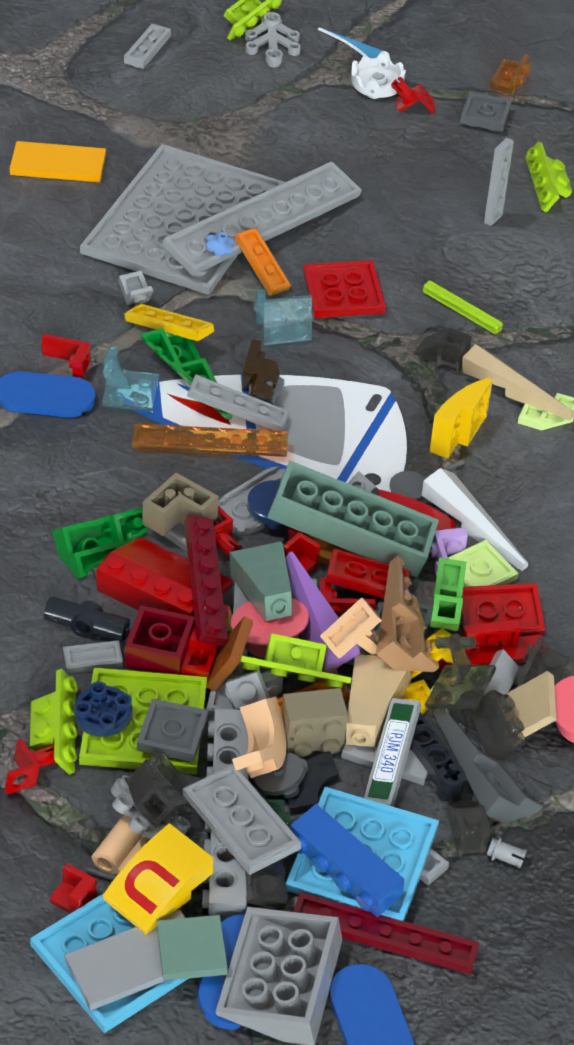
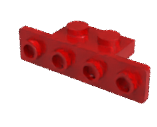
(493, 638)

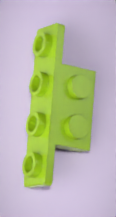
(246, 14)
(547, 176)
(296, 657)
(54, 722)

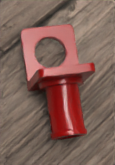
(410, 96)
(224, 533)
(28, 765)

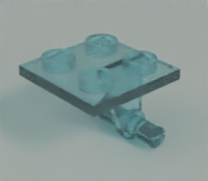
(284, 318)
(127, 388)

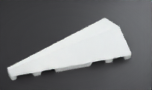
(450, 495)

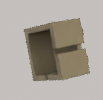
(314, 721)

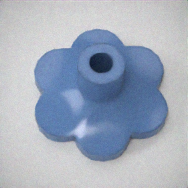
(220, 244)

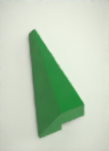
(181, 356)
(90, 542)

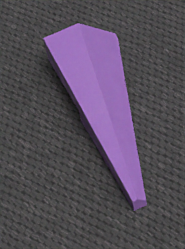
(320, 614)

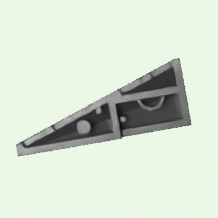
(488, 778)

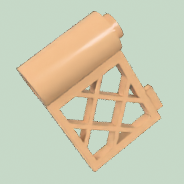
(118, 847)

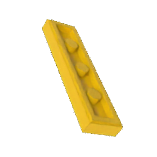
(171, 322)

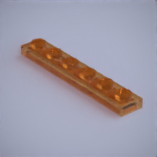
(210, 440)

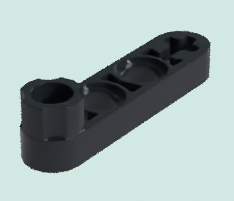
(449, 782)

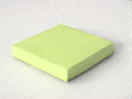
(485, 566)

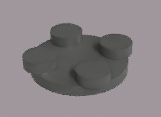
(284, 780)

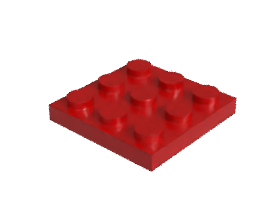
(344, 289)

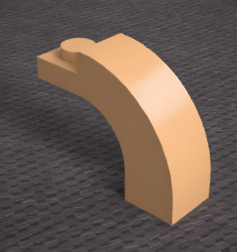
(265, 738)

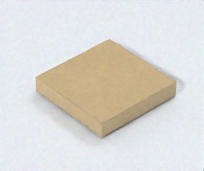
(535, 703)

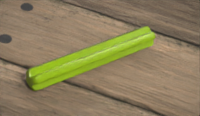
(463, 307)

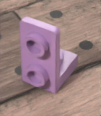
(447, 543)

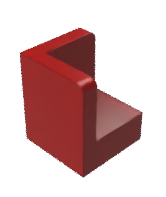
(305, 550)
(74, 890)

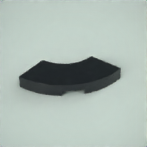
(319, 774)

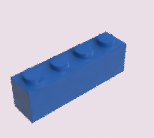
(347, 861)

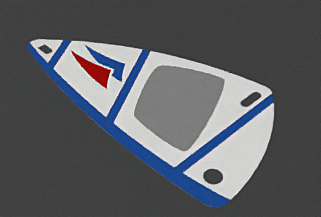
(325, 424)

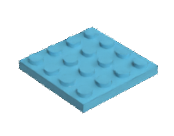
(391, 833)
(82, 928)

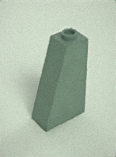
(264, 579)

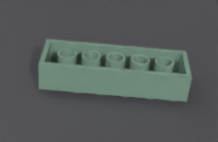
(352, 518)

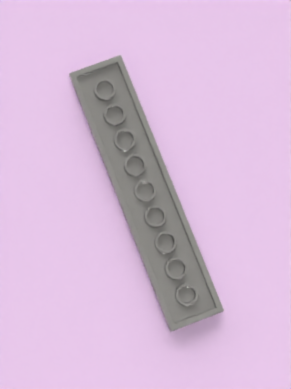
(268, 212)

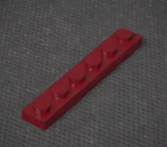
(205, 581)
(394, 934)

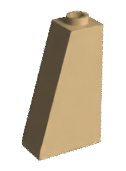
(370, 697)

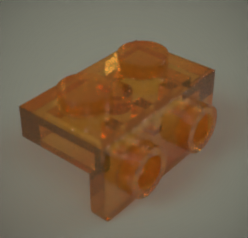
(510, 75)

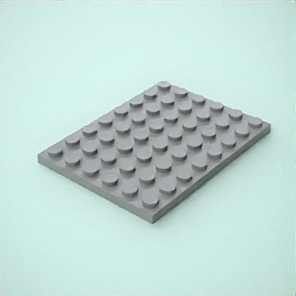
(164, 198)

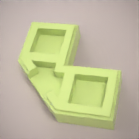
(544, 420)

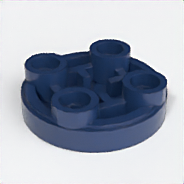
(260, 502)
(103, 710)

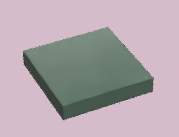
(191, 947)

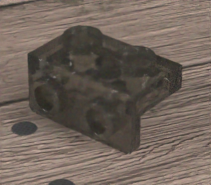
(268, 887)

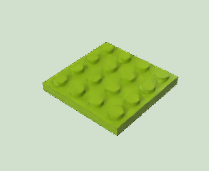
(121, 749)

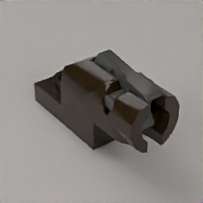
(261, 375)

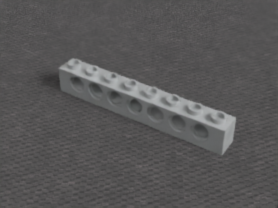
(229, 743)

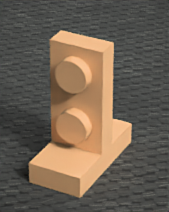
(352, 629)

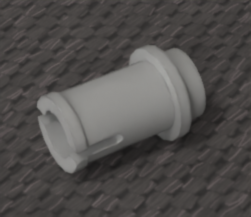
(504, 851)

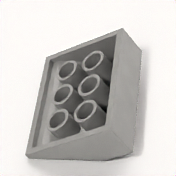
(281, 973)

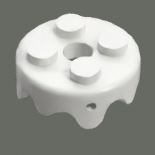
(375, 75)

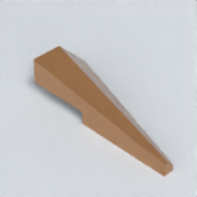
(402, 626)

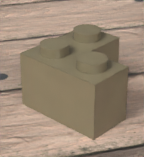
(175, 501)

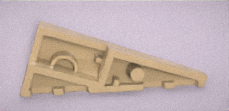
(483, 364)

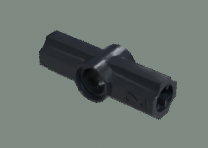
(87, 619)

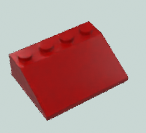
(149, 577)

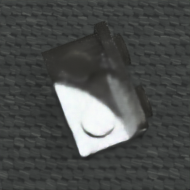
(539, 661)

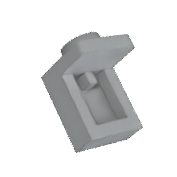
(135, 288)
(246, 689)

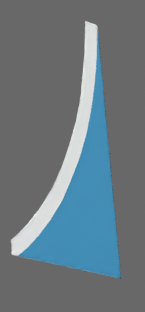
(362, 48)

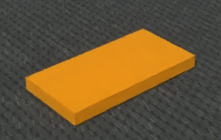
(58, 161)

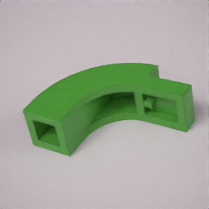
(448, 594)

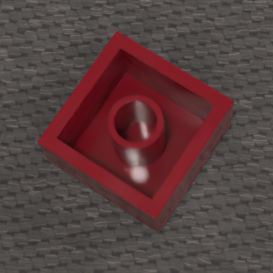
(158, 641)

